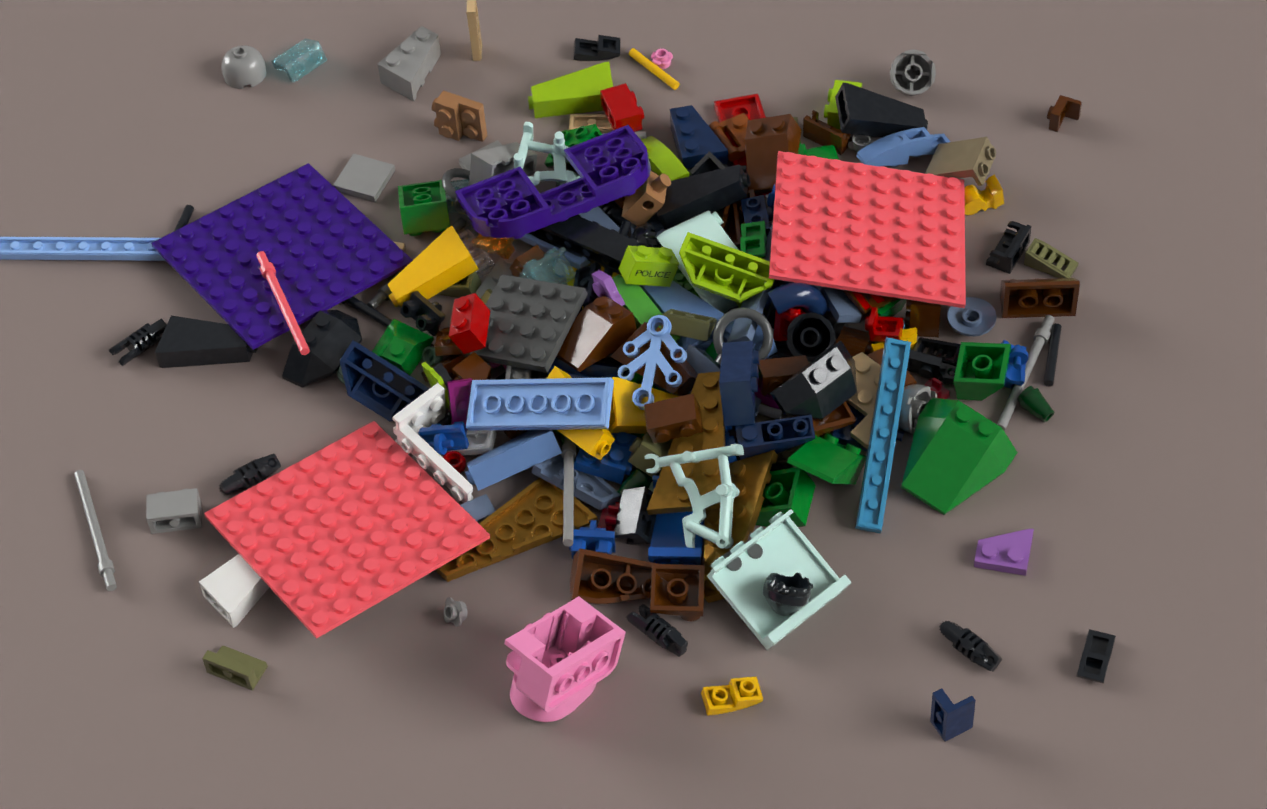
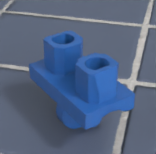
(1016, 365)
(445, 437)
(593, 539)

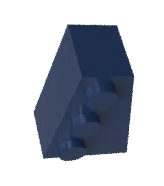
(694, 137)
(738, 382)

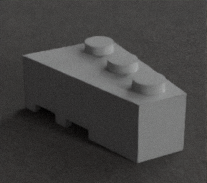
(410, 63)
(497, 161)

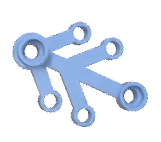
(652, 358)

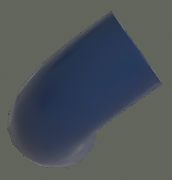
(798, 295)

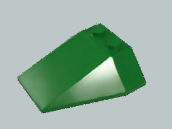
(954, 454)

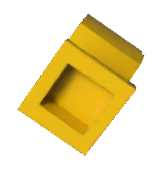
(989, 198)

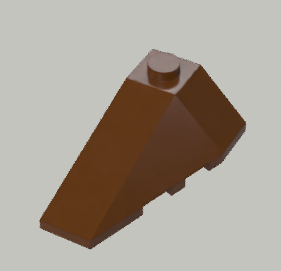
(609, 578)

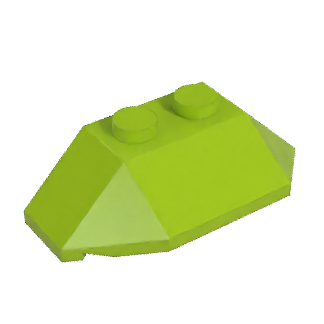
(724, 269)

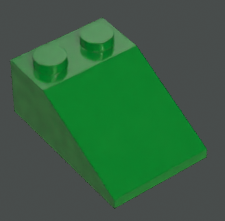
(423, 208)
(829, 460)
(787, 491)

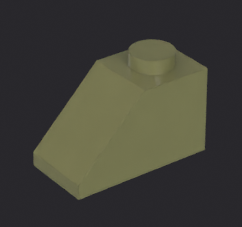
(645, 446)

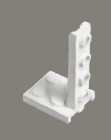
(422, 413)

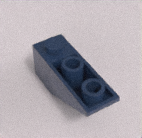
(774, 435)

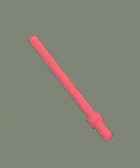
(269, 272)

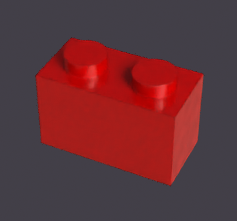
(621, 107)
(469, 323)

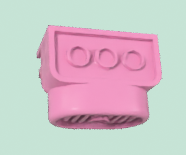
(561, 660)

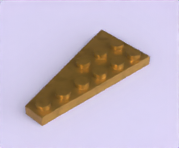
(518, 526)

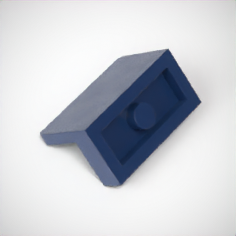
(951, 718)

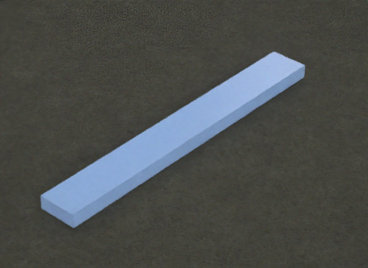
(78, 248)

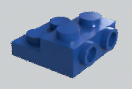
(612, 465)

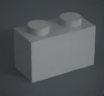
(174, 511)

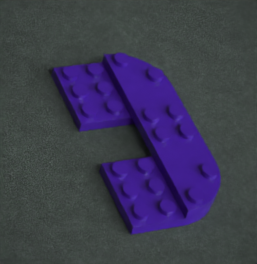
(513, 207)

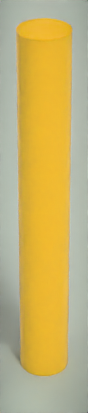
(653, 68)

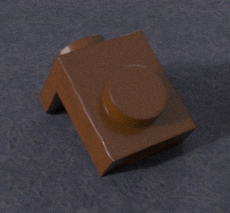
(1063, 108)

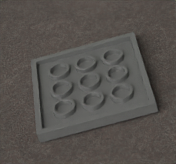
(529, 322)

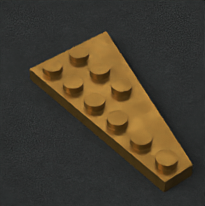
(750, 478)
(668, 495)

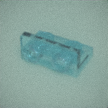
(300, 59)
(551, 268)

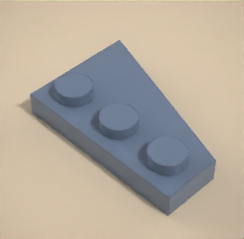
(586, 486)

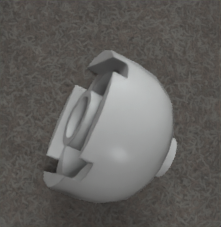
(243, 67)
(912, 72)
(913, 402)

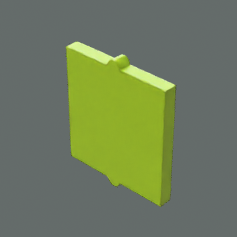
(433, 378)

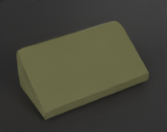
(690, 324)

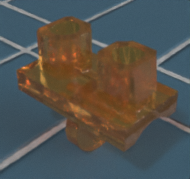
(498, 246)

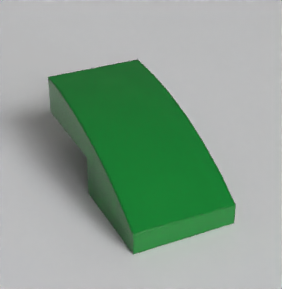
(754, 238)

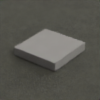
(364, 177)

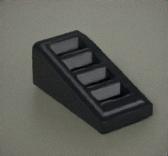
(941, 347)

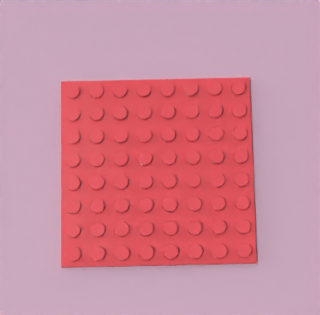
(869, 229)
(346, 528)

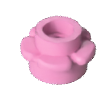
(662, 58)

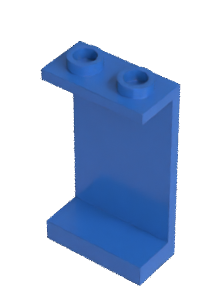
(669, 541)

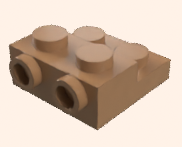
(459, 117)

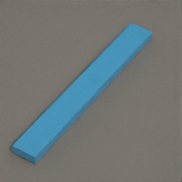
(883, 435)

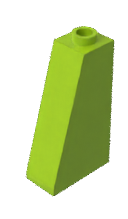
(571, 93)

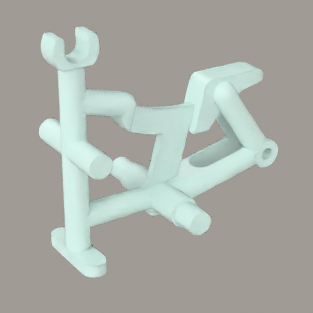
(556, 150)
(723, 493)

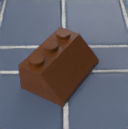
(1039, 297)

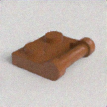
(737, 129)

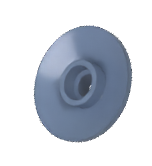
(974, 319)

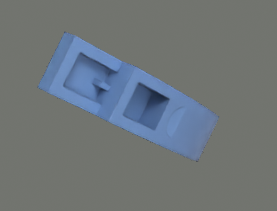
(897, 147)

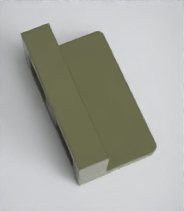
(235, 666)

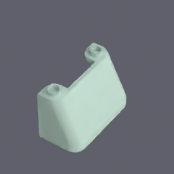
(708, 227)

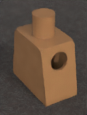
(646, 200)

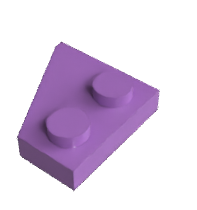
(605, 285)
(1005, 552)

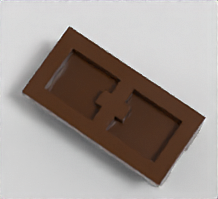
(824, 133)

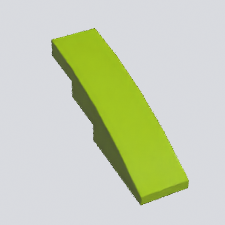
(663, 160)

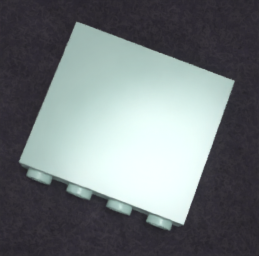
(785, 553)

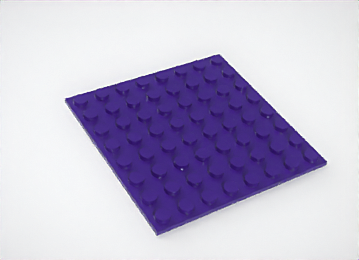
(309, 233)

